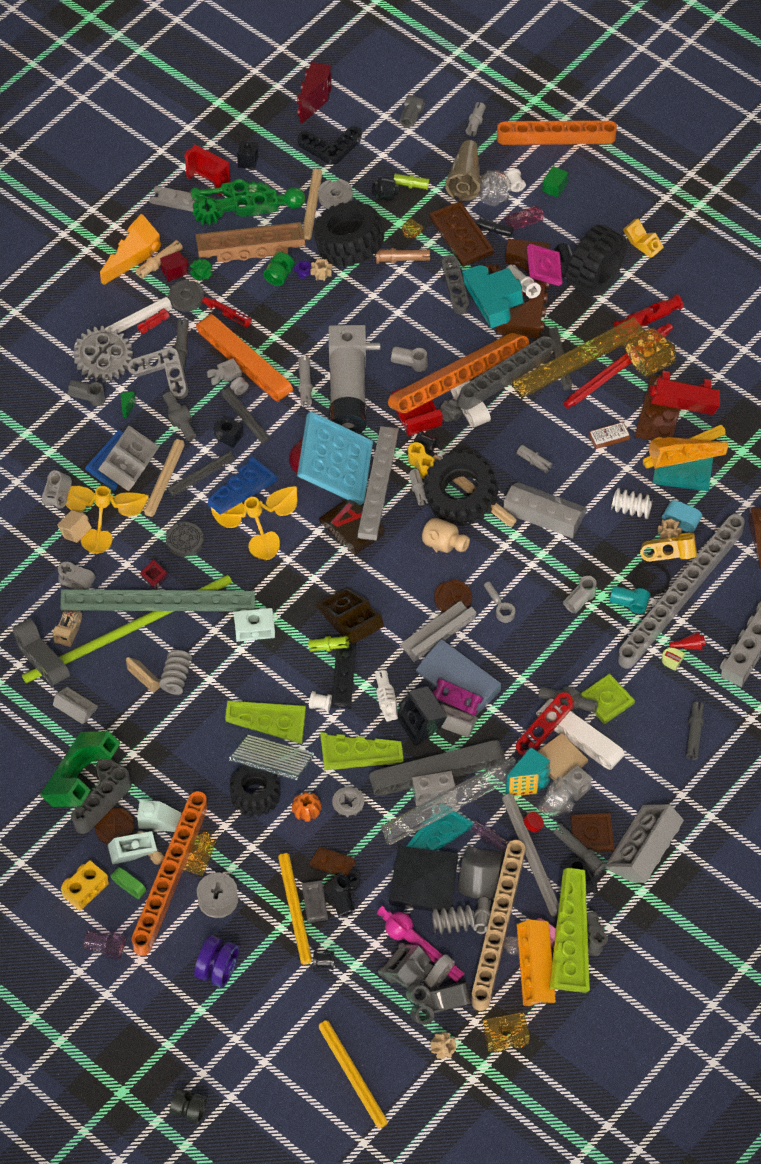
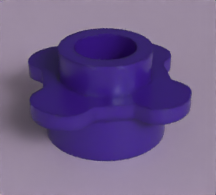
(303, 268)

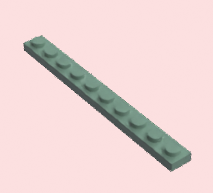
(157, 600)

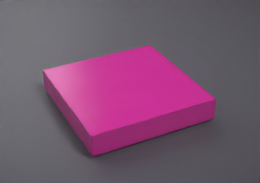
(544, 264)

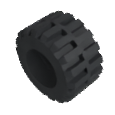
(254, 803)

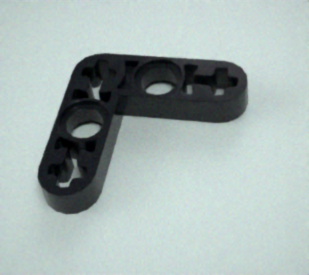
(328, 149)

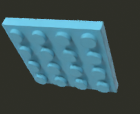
(335, 458)

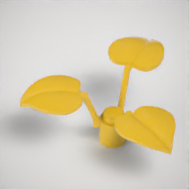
(127, 503)
(268, 544)

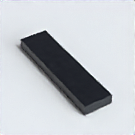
(344, 677)

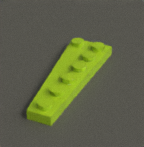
(570, 953)

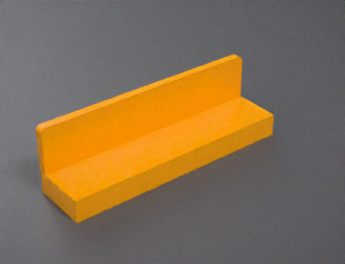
(535, 962)

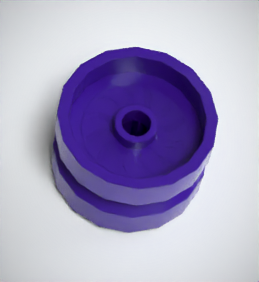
(216, 961)

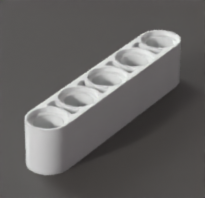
(586, 738)

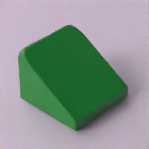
(127, 401)

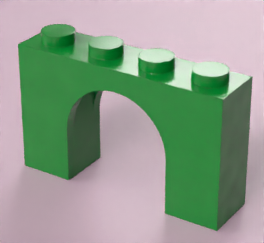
(64, 787)

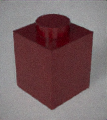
(174, 266)
(154, 574)

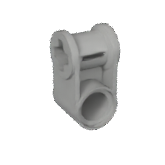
(57, 488)
(76, 578)

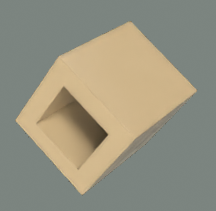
(74, 526)

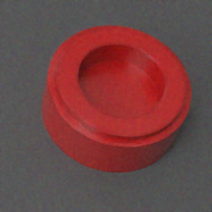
(533, 822)

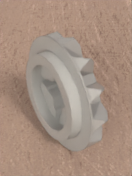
(351, 794)

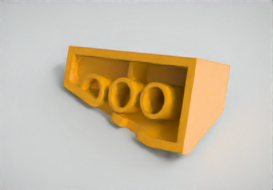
(136, 248)
(679, 450)

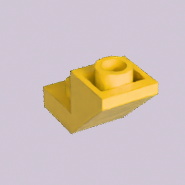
(645, 242)

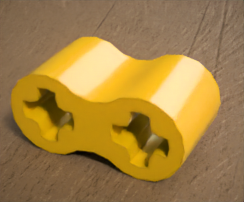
(418, 458)

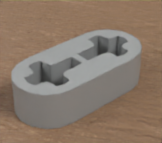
(439, 972)

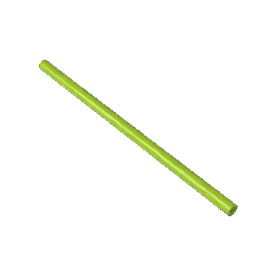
(122, 631)

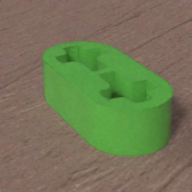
(128, 883)

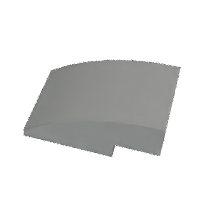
(128, 458)

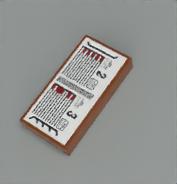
(609, 435)

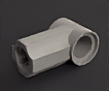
(416, 358)
(580, 595)

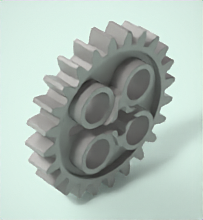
(90, 344)

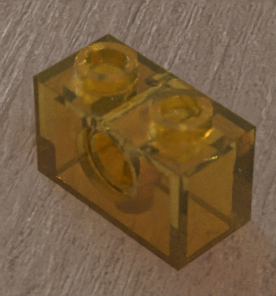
(514, 1024)

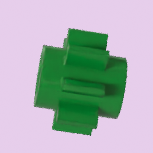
(201, 269)

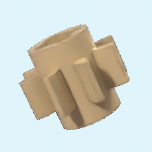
(321, 269)
(669, 529)
(443, 1045)

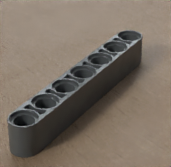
(505, 373)
(458, 761)

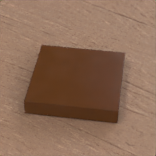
(593, 831)

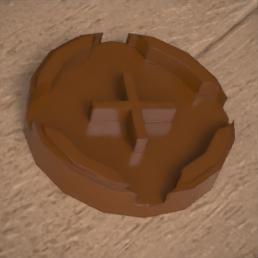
(451, 593)
(114, 824)

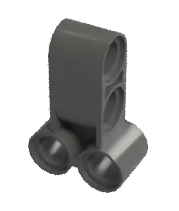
(436, 1000)

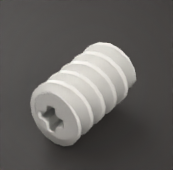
(632, 503)

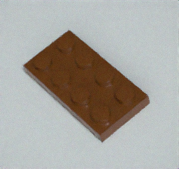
(461, 233)
(656, 419)

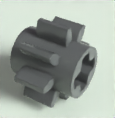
(450, 410)

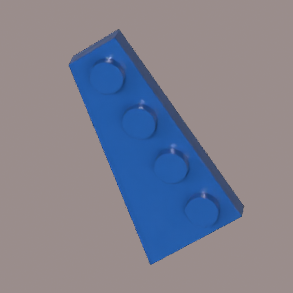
(246, 483)

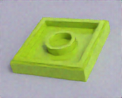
(610, 696)

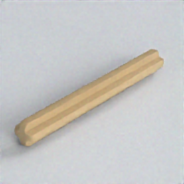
(312, 203)
(164, 478)

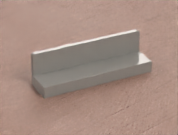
(440, 628)

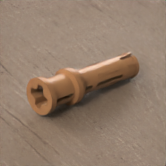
(393, 255)

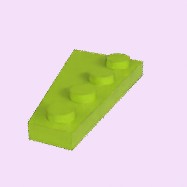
(272, 719)
(347, 752)

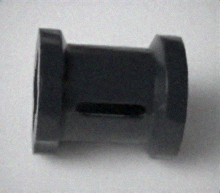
(428, 443)
(323, 960)

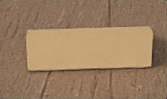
(143, 674)

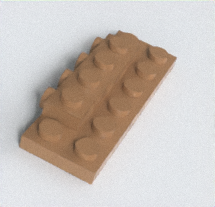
(250, 242)

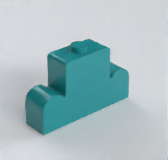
(493, 293)

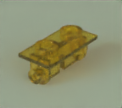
(200, 854)

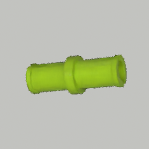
(411, 181)
(328, 643)

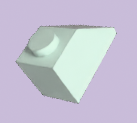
(157, 816)
(131, 847)

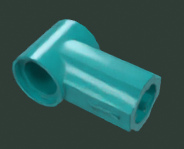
(635, 600)

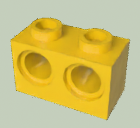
(89, 887)

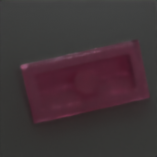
(525, 217)

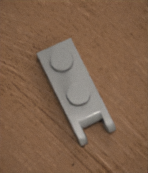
(172, 198)

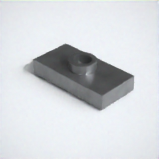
(314, 901)

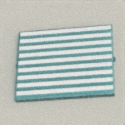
(272, 757)

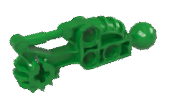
(251, 194)

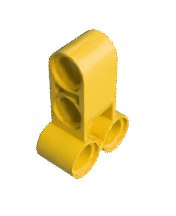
(683, 545)

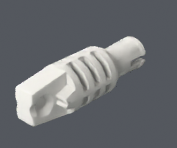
(386, 696)

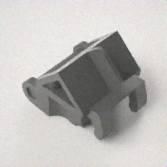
(410, 970)

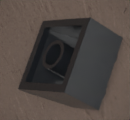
(421, 714)

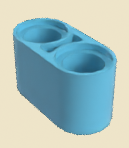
(686, 515)

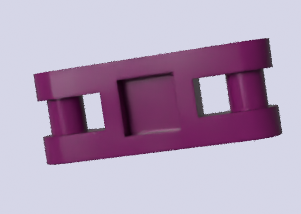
(457, 697)

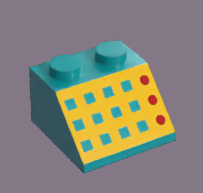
(529, 774)

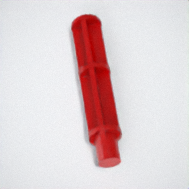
(227, 311)

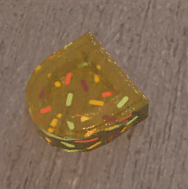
(411, 228)

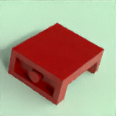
(207, 165)
(421, 418)

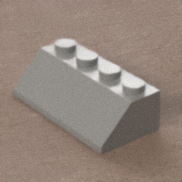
(544, 509)
(645, 842)

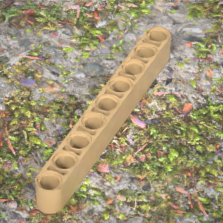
(494, 932)

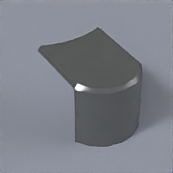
(479, 872)

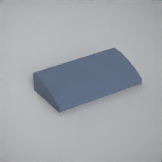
(455, 668)

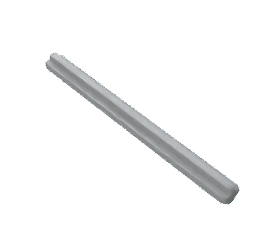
(531, 854)

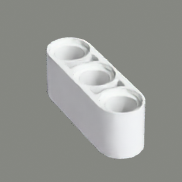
(475, 416)

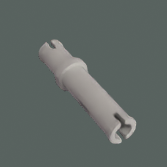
(305, 386)

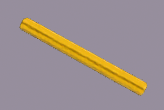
(295, 909)
(353, 1074)

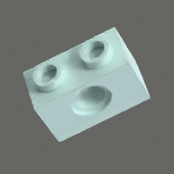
(262, 630)

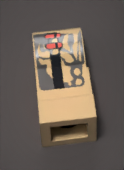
(67, 627)

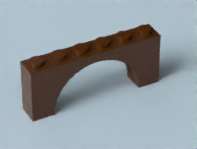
(527, 317)

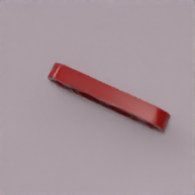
(542, 722)

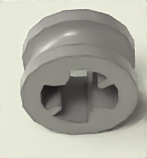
(239, 386)

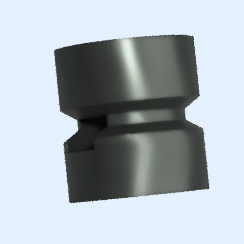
(188, 1105)

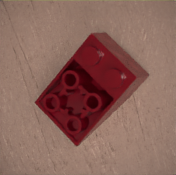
(314, 90)

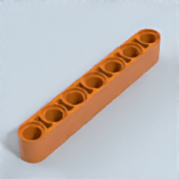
(556, 132)
(246, 358)

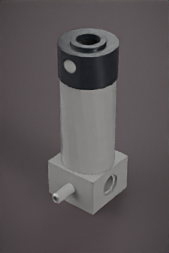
(347, 375)

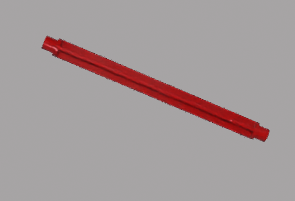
(606, 374)

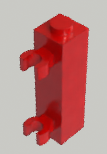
(685, 396)

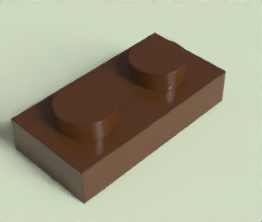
(332, 861)

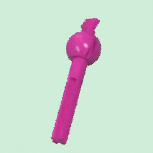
(400, 927)

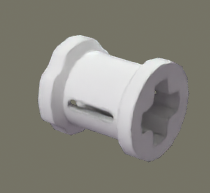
(517, 183)
(320, 701)

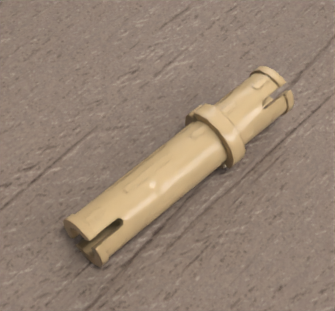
(153, 263)

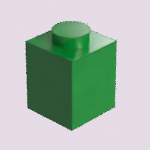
(555, 181)

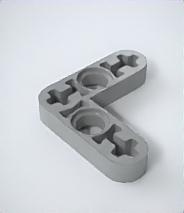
(168, 365)

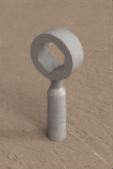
(501, 606)

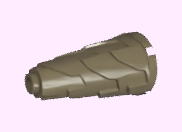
(465, 173)

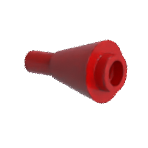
(692, 642)

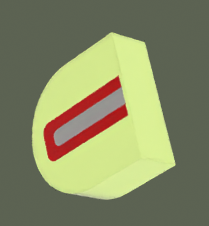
(672, 658)

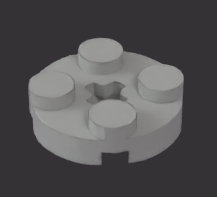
(328, 187)

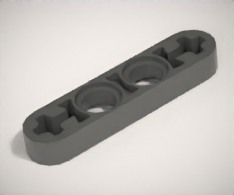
(455, 284)

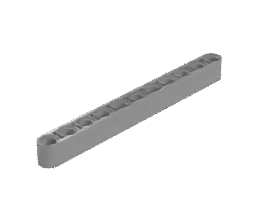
(678, 597)

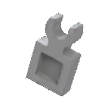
(227, 370)

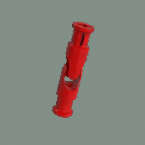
(655, 311)

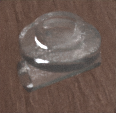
(511, 945)

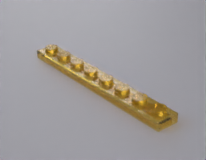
(576, 358)

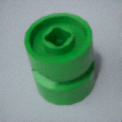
(278, 268)

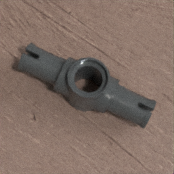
(179, 416)
(580, 702)

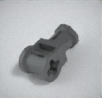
(596, 935)

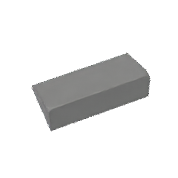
(74, 705)
(458, 721)

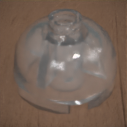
(495, 187)
(557, 799)

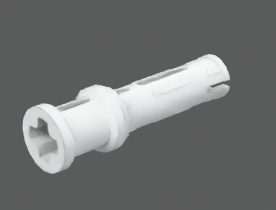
(527, 283)

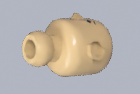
(444, 536)

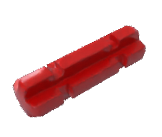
(153, 321)

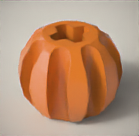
(306, 806)

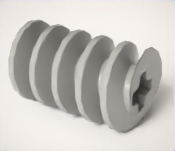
(175, 672)
(453, 919)

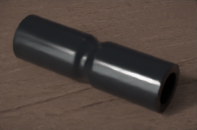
(495, 227)

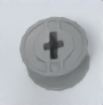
(227, 898)

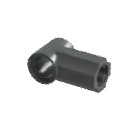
(412, 108)
(92, 392)

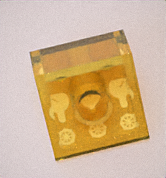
(650, 352)

